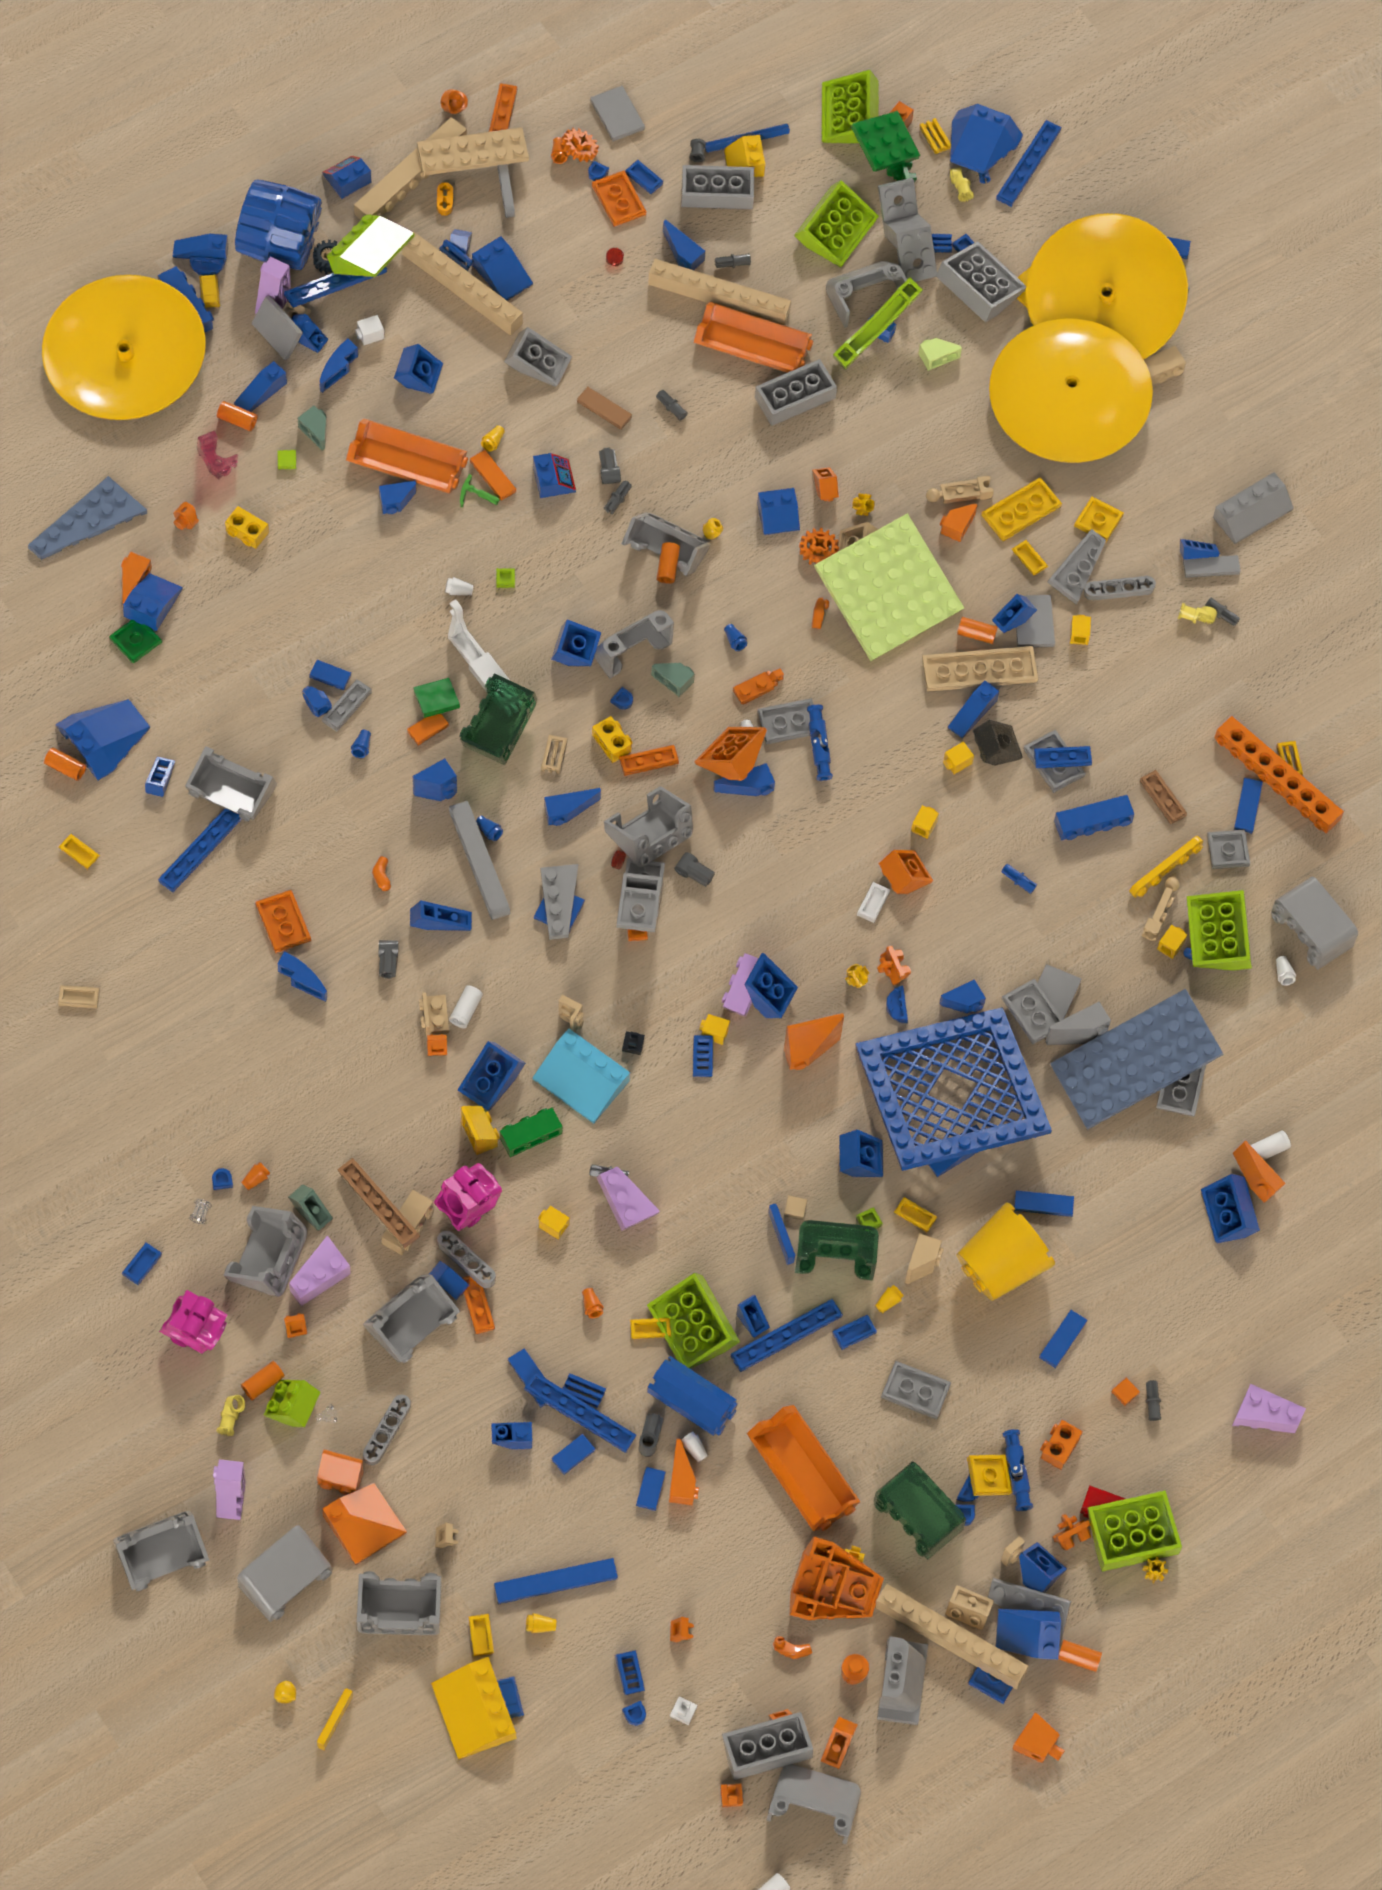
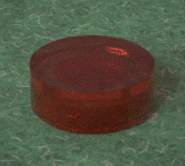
(614, 256)
(618, 859)

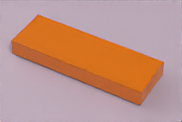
(493, 475)
(649, 760)
(478, 1306)

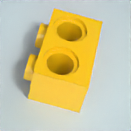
(249, 524)
(608, 740)

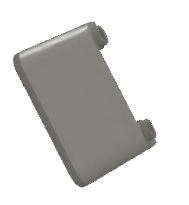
(818, 1793)

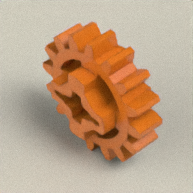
(579, 145)
(819, 545)

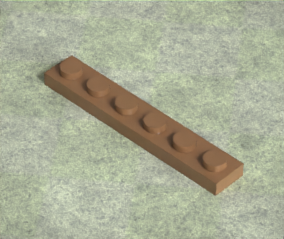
(378, 1203)

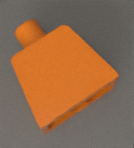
(1038, 1740)

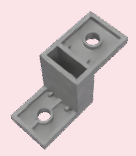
(907, 229)
(640, 896)

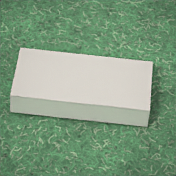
(873, 902)

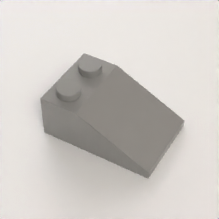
(537, 357)
(1079, 1027)
(1183, 1094)

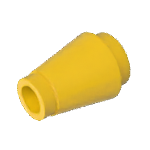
(492, 439)
(889, 1299)
(539, 1623)

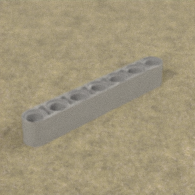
(479, 860)

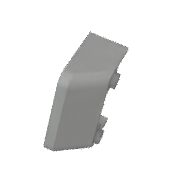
(845, 284)
(652, 531)

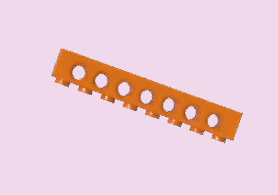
(1276, 765)

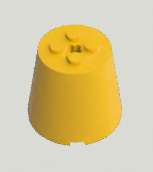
(1004, 1254)

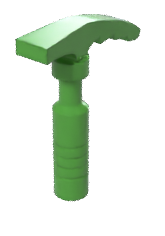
(485, 495)

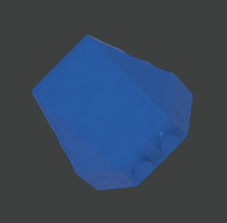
(982, 137)
(104, 734)

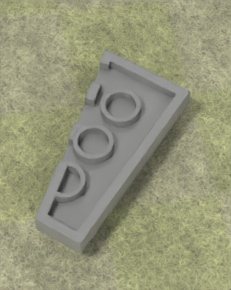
(1075, 570)
(558, 893)
(1022, 1598)

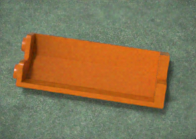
(753, 338)
(407, 456)
(804, 1468)

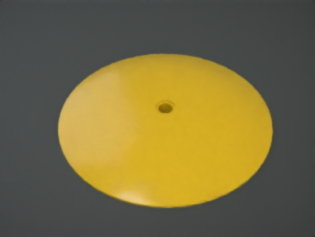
(1112, 256)
(115, 315)
(1064, 422)

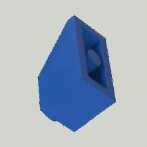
(396, 496)
(1014, 613)
(964, 998)

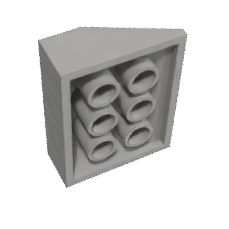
(980, 281)

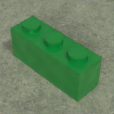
(531, 1131)

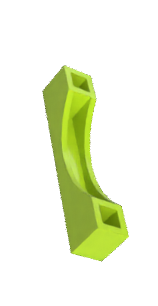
(878, 323)

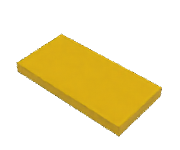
(1021, 509)

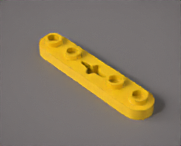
(1155, 876)

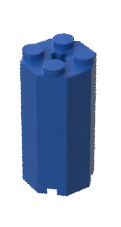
(692, 1396)

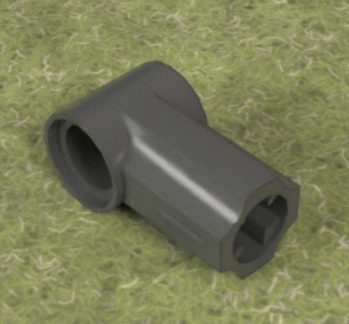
(609, 470)
(690, 867)
(388, 953)
(650, 1433)

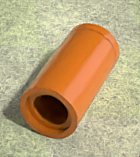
(237, 416)
(668, 563)
(977, 630)
(65, 764)
(262, 1380)
(1079, 1655)

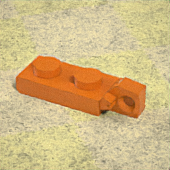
(758, 686)

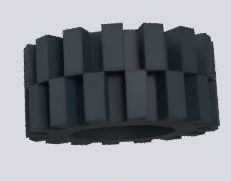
(319, 255)

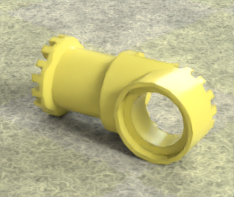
(961, 184)
(1203, 614)
(230, 1414)

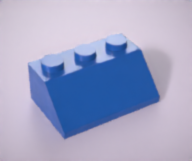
(1230, 1209)

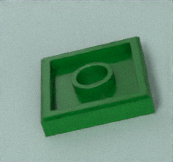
(135, 640)
(436, 697)

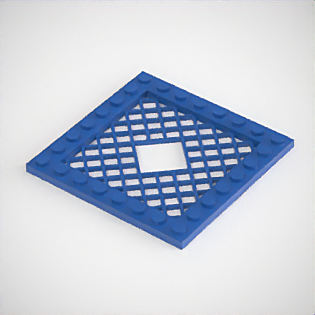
(914, 1154)

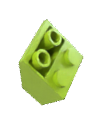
(292, 1402)

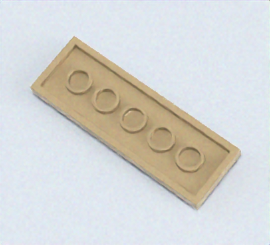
(472, 151)
(973, 667)

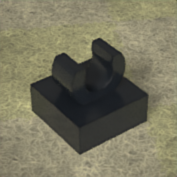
(633, 1043)

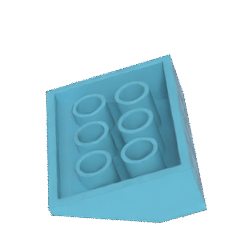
(581, 1076)

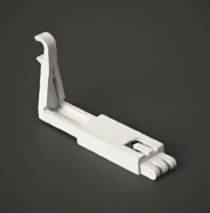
(480, 663)

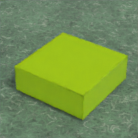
(286, 459)
(505, 577)
(869, 1218)

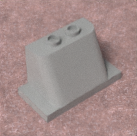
(902, 1681)

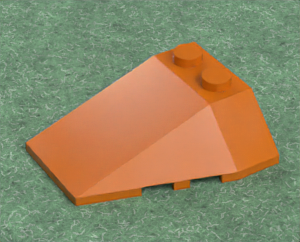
(833, 1584)

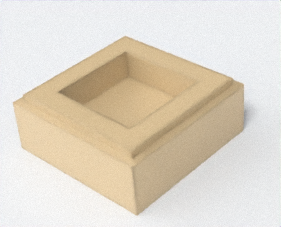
(795, 1207)

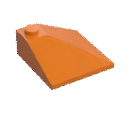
(733, 752)
(811, 1039)
(363, 1522)

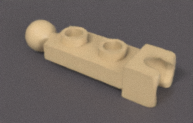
(962, 491)
(1154, 924)

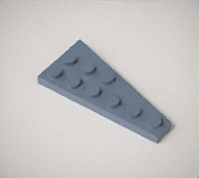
(89, 517)

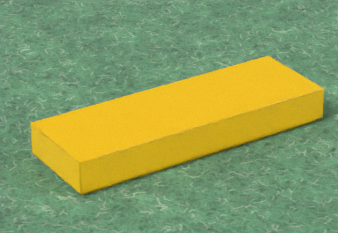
(334, 1718)

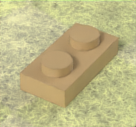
(1012, 1551)

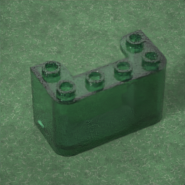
(500, 719)
(837, 1242)
(920, 1509)

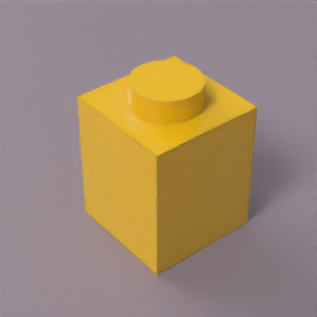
(1080, 629)
(958, 758)
(925, 821)
(1172, 941)
(715, 1027)
(553, 1222)

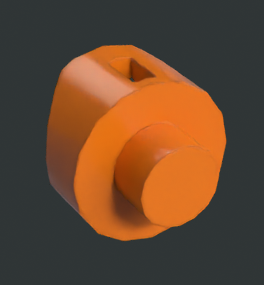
(453, 101)
(185, 519)
(854, 1669)

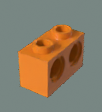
(1064, 1446)

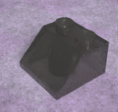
(997, 743)

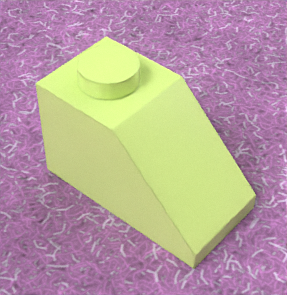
(938, 352)

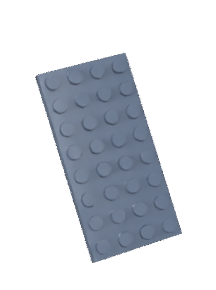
(1136, 1059)

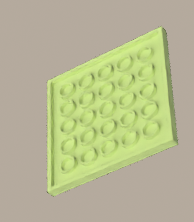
(889, 587)

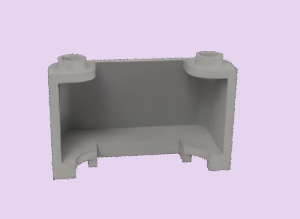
(230, 785)
(270, 1251)
(411, 1317)
(160, 1549)
(283, 1572)

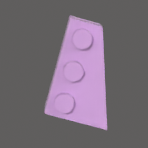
(273, 282)
(738, 998)
(625, 1199)
(319, 1272)
(1268, 1411)
(229, 1489)

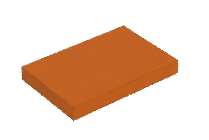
(619, 198)
(283, 921)

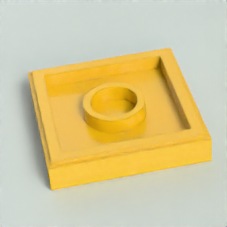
(1099, 517)
(989, 1475)

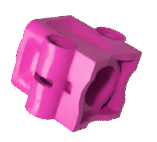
(468, 1195)
(194, 1322)

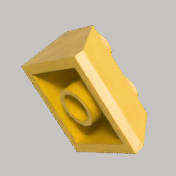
(746, 153)
(478, 1128)

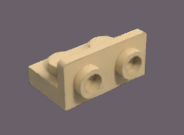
(571, 1012)
(435, 1014)
(969, 1607)

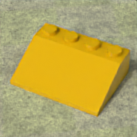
(473, 1708)

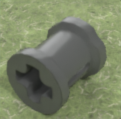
(697, 150)

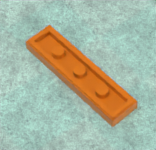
(503, 107)

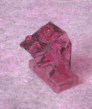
(206, 448)

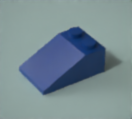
(501, 268)
(151, 601)
(769, 988)
(491, 1075)
(1029, 1633)

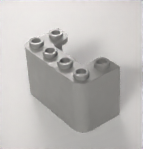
(1316, 921)
(399, 1605)

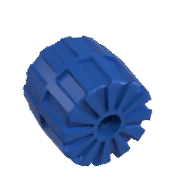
(278, 223)

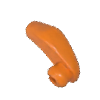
(818, 612)
(379, 874)
(790, 1650)

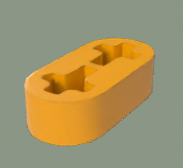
(440, 198)

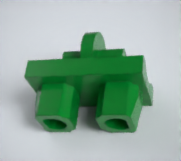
(901, 172)

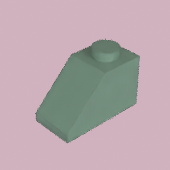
(314, 425)
(674, 676)
(310, 1207)

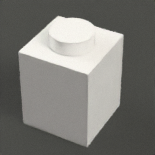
(369, 330)

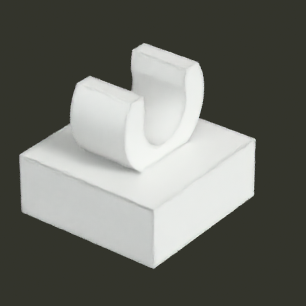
(683, 1710)

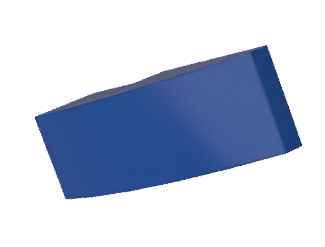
(338, 364)
(301, 976)

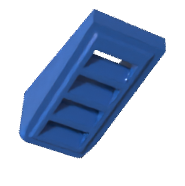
(1194, 549)
(158, 787)
(702, 1043)
(632, 1654)

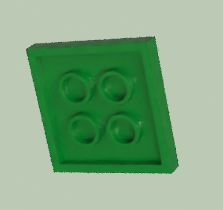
(885, 141)

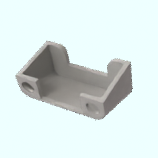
(655, 628)
(655, 830)

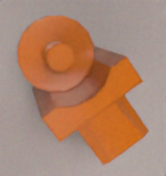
(891, 965)
(1080, 1529)

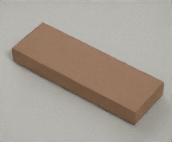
(604, 408)
(1163, 797)

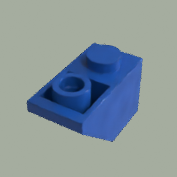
(312, 336)
(512, 1435)

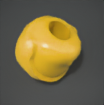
(712, 528)
(285, 1692)

